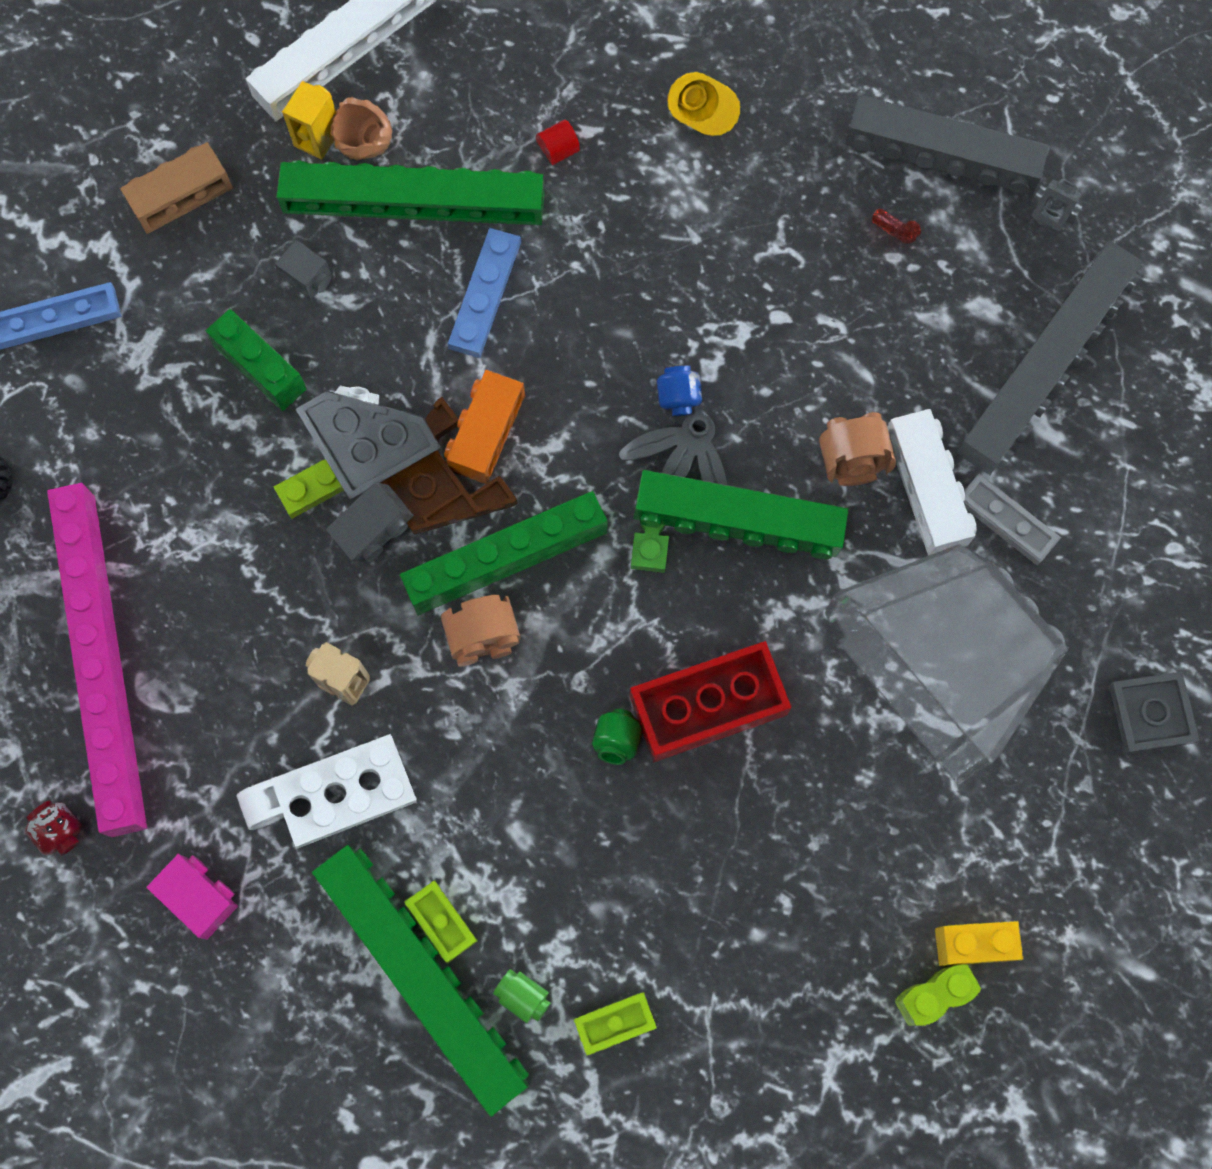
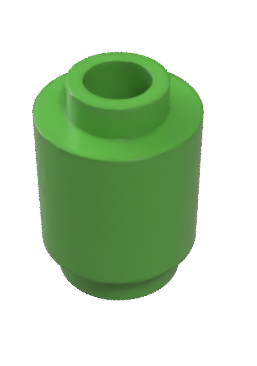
(522, 996)

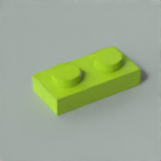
(308, 488)
(440, 921)
(615, 1023)

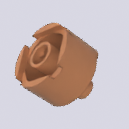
(856, 449)
(481, 629)

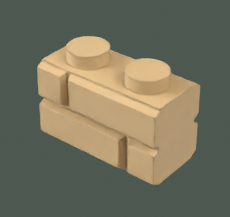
(337, 673)

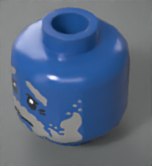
(679, 390)

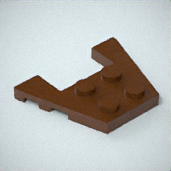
(436, 493)

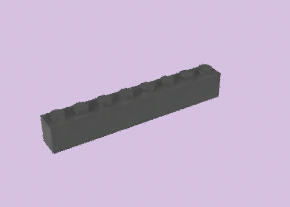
(1049, 357)

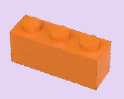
(484, 426)

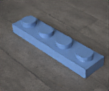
(484, 293)
(58, 315)

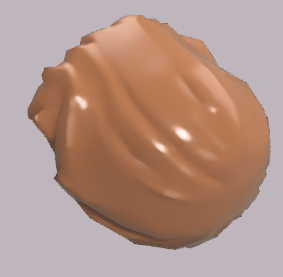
(360, 129)

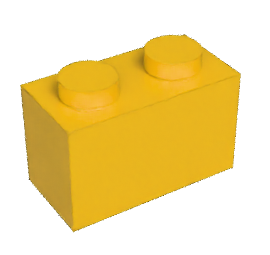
(310, 119)
(978, 943)

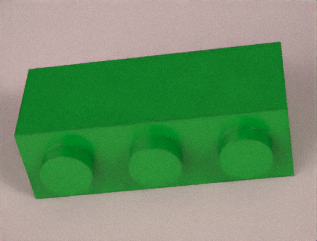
(256, 359)

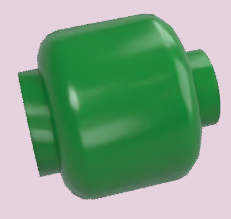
(617, 737)

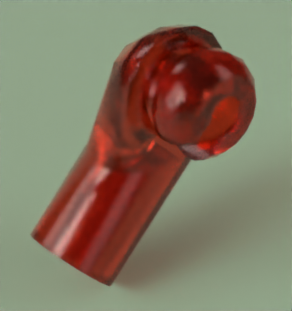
(904, 232)

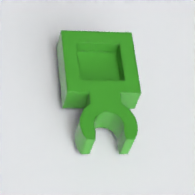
(650, 550)

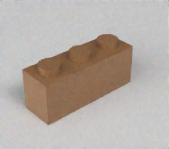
(176, 187)

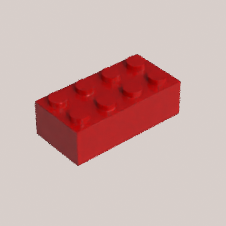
(709, 701)

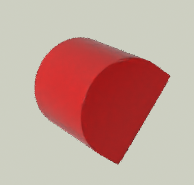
(558, 141)

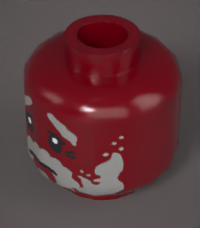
(53, 828)

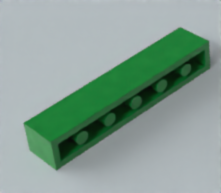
(740, 514)
(505, 553)

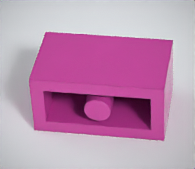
(193, 895)

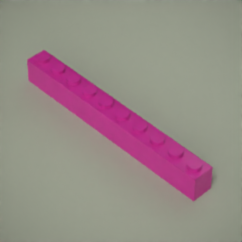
(96, 661)

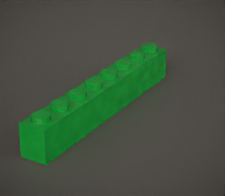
(411, 193)
(421, 980)

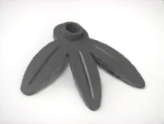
(688, 445)

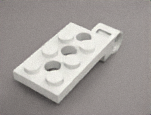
(272, 799)

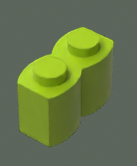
(945, 989)

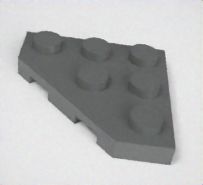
(365, 439)

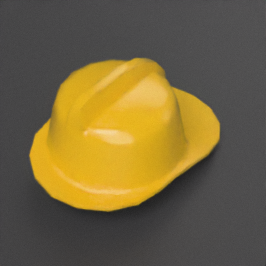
(703, 104)

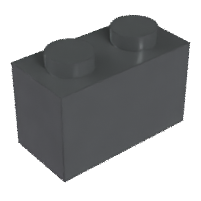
(370, 523)

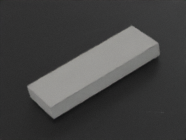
(1009, 519)

